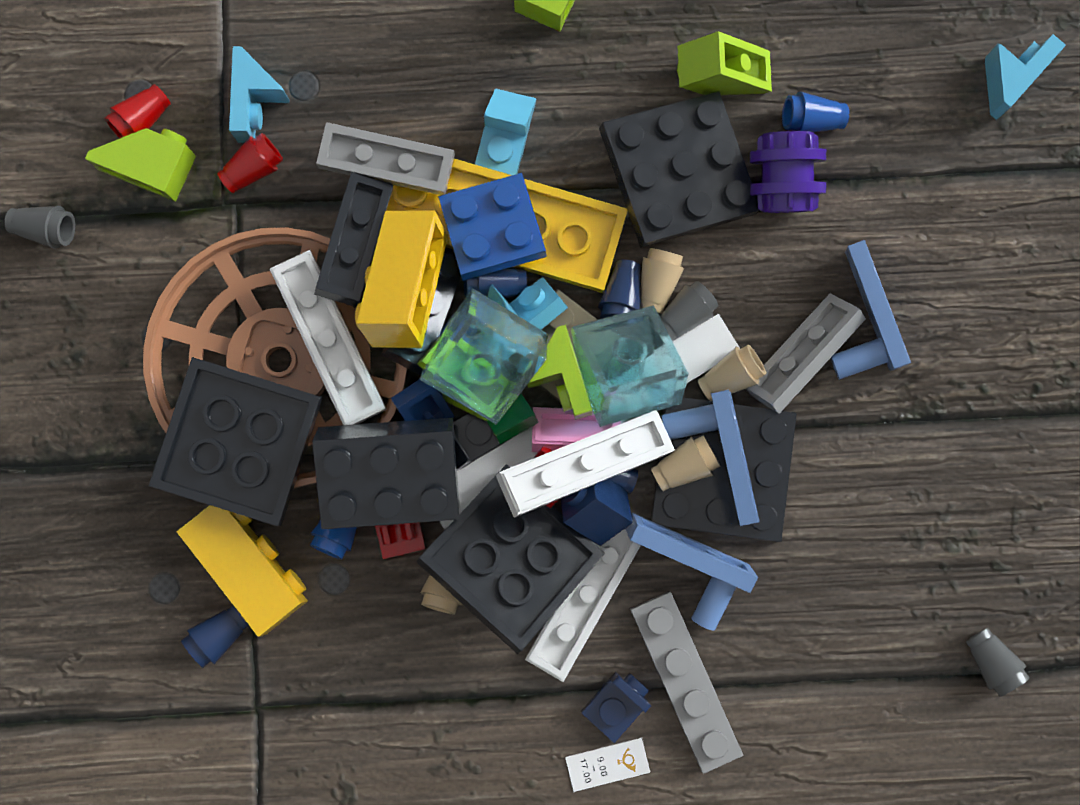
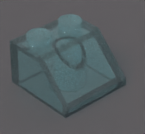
(485, 356)
(629, 365)

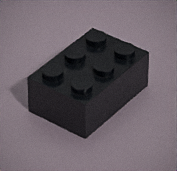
(386, 473)

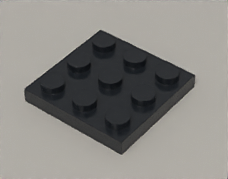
(679, 168)
(236, 442)
(710, 503)
(510, 567)

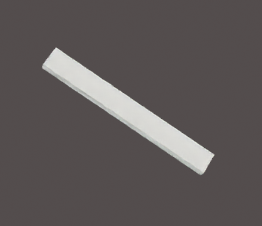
(698, 350)

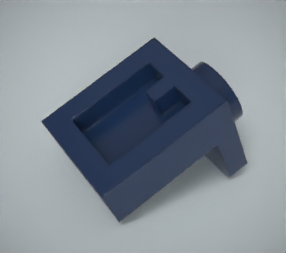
(421, 403)
(617, 705)

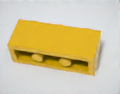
(402, 279)
(244, 567)

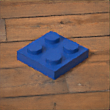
(492, 226)

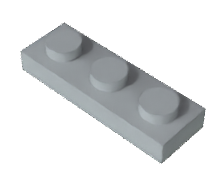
(385, 158)
(806, 352)

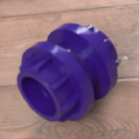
(788, 172)

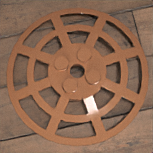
(257, 336)

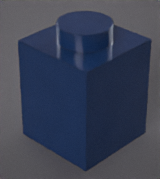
(598, 511)

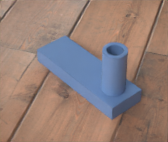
(889, 344)
(720, 417)
(725, 570)

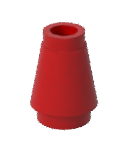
(137, 111)
(250, 163)

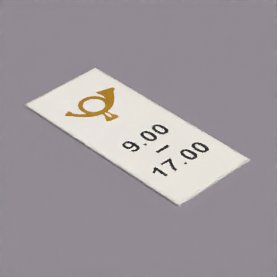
(607, 764)

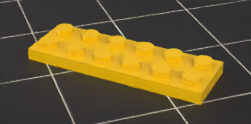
(575, 229)

